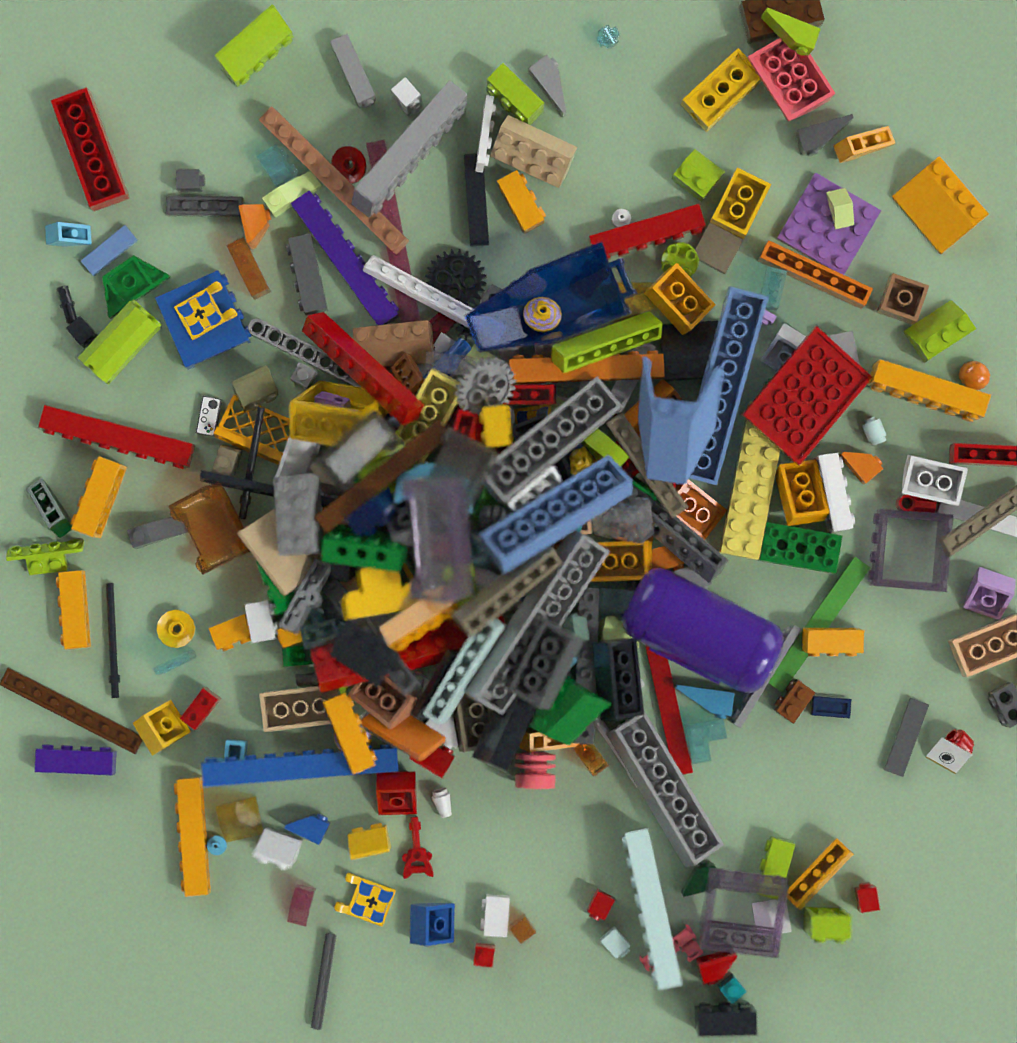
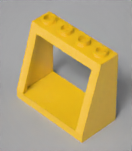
(328, 423)

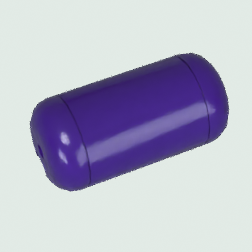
(702, 631)

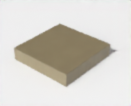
(718, 248)

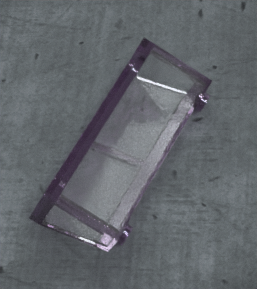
(440, 538)

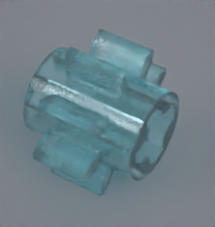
(608, 36)

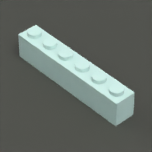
(463, 672)

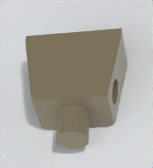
(227, 460)

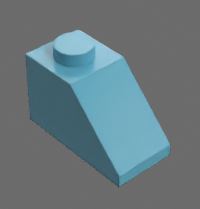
(68, 234)

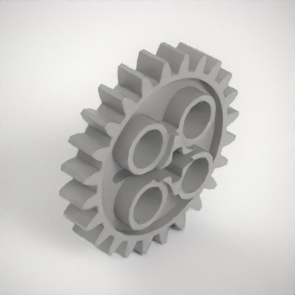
(485, 374)

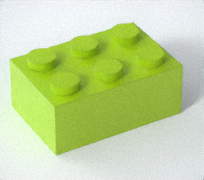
(514, 95)
(827, 923)

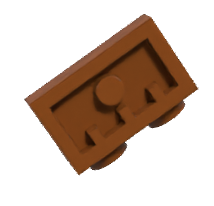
(408, 373)
(794, 700)

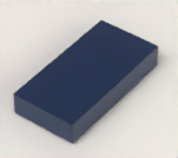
(831, 707)

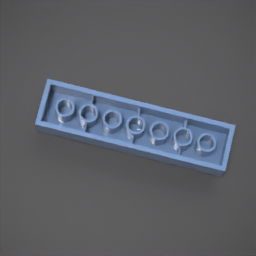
(556, 514)

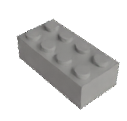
(296, 507)

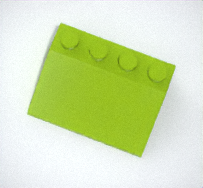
(254, 46)

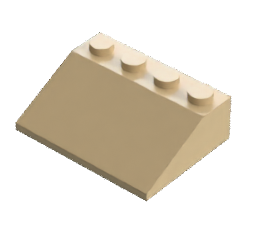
(284, 571)

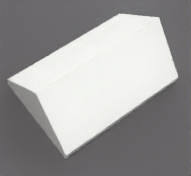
(536, 488)

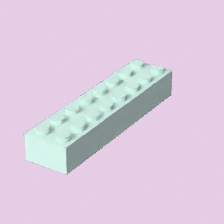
(653, 909)

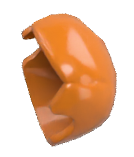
(974, 375)

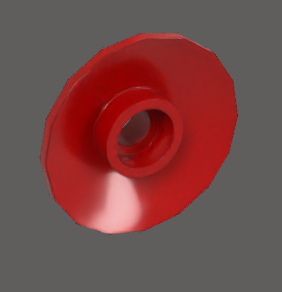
(341, 161)

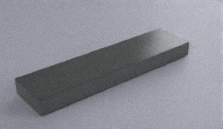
(203, 206)
(906, 737)

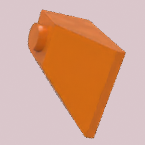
(255, 222)

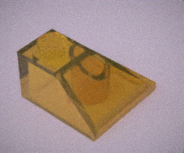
(240, 819)

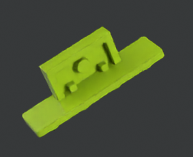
(45, 557)

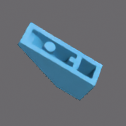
(714, 701)

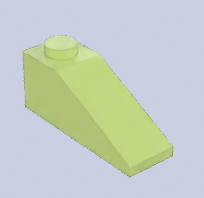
(281, 198)

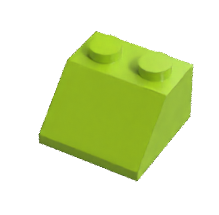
(697, 175)

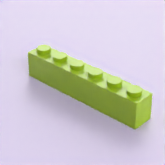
(606, 341)

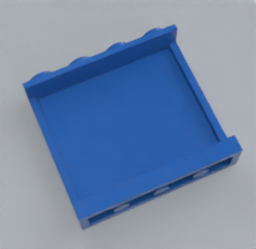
(216, 341)

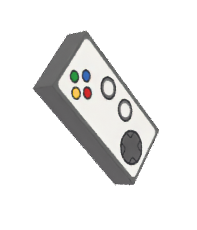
(208, 416)

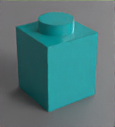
(732, 988)

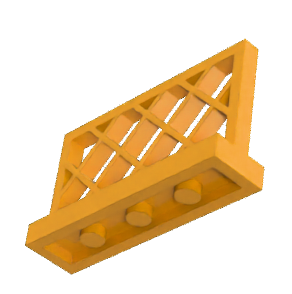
(243, 442)

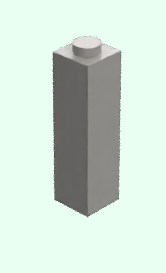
(353, 71)

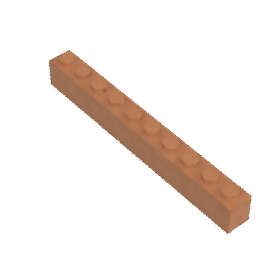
(330, 177)

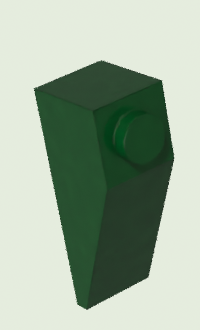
(50, 508)

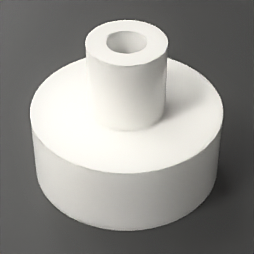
(617, 221)

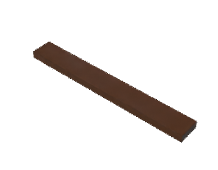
(381, 477)
(71, 710)

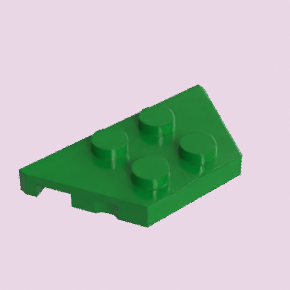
(130, 281)

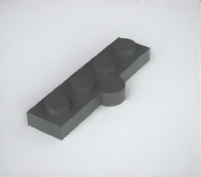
(307, 597)

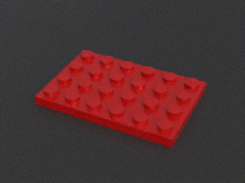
(807, 395)

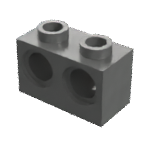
(1004, 708)

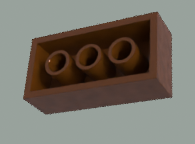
(756, 28)

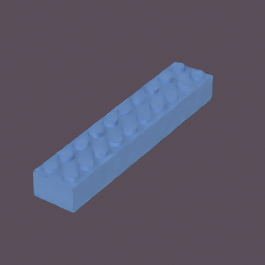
(732, 352)

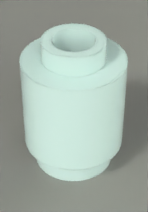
(874, 431)

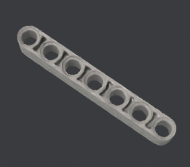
(299, 351)

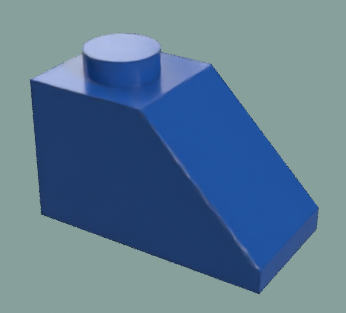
(310, 827)

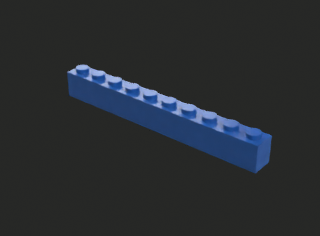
(290, 766)

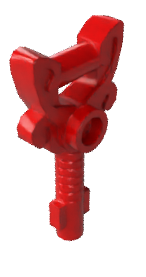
(417, 853)

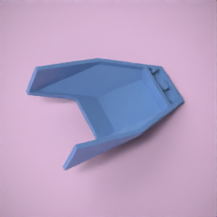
(674, 430)

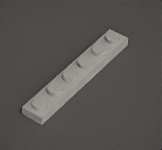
(750, 699)

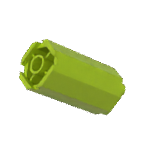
(120, 341)

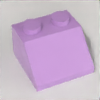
(989, 593)

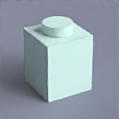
(615, 942)

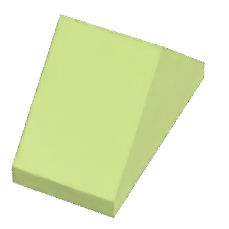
(841, 208)

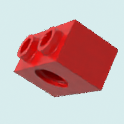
(200, 708)

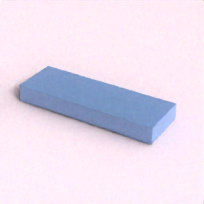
(109, 250)

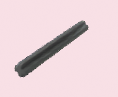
(323, 981)

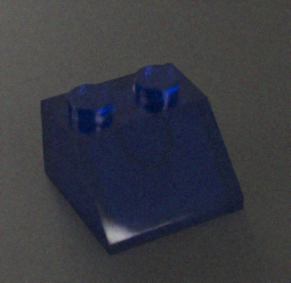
(371, 513)

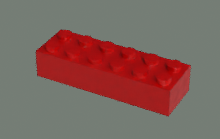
(90, 149)

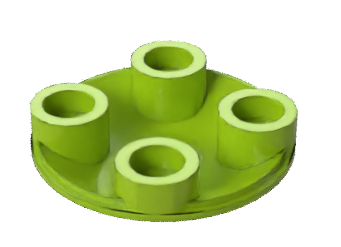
(682, 254)

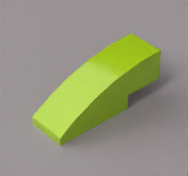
(601, 445)

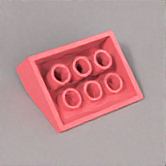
(791, 79)

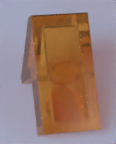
(591, 758)

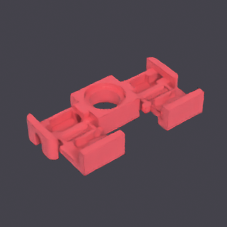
(683, 940)

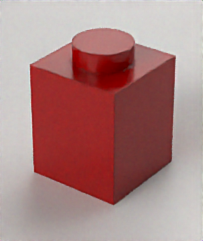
(867, 897)
(600, 905)
(484, 955)

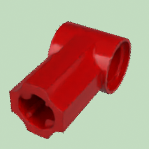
(916, 504)

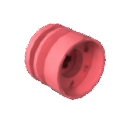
(535, 770)

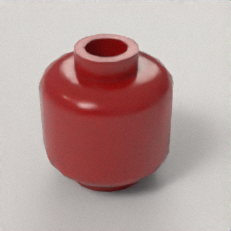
(961, 739)

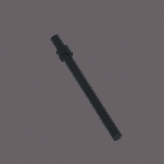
(245, 498)
(114, 678)

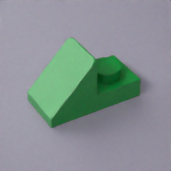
(296, 656)

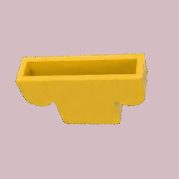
(377, 594)

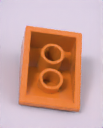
(702, 510)

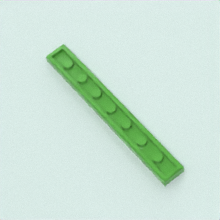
(821, 618)

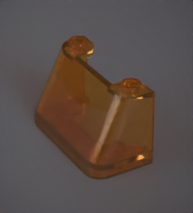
(212, 526)

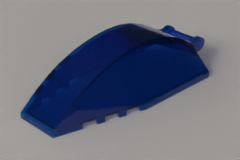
(578, 284)

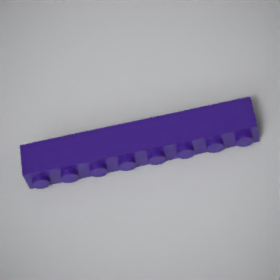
(344, 259)

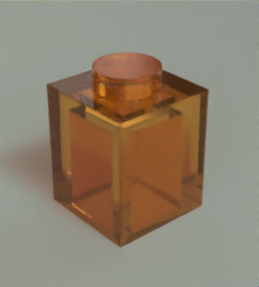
(522, 928)

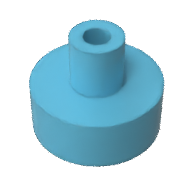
(220, 842)

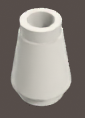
(442, 801)

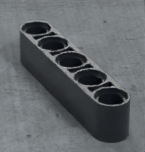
(476, 202)

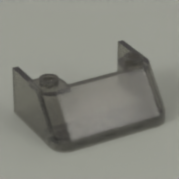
(357, 449)

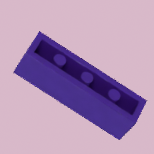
(75, 760)

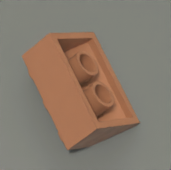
(385, 702)

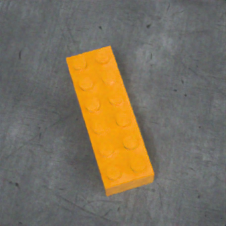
(928, 390)

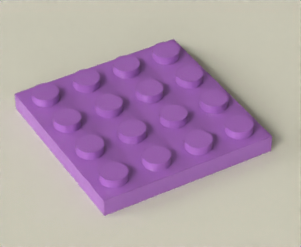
(813, 231)

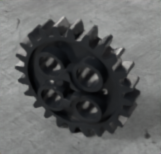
(469, 270)

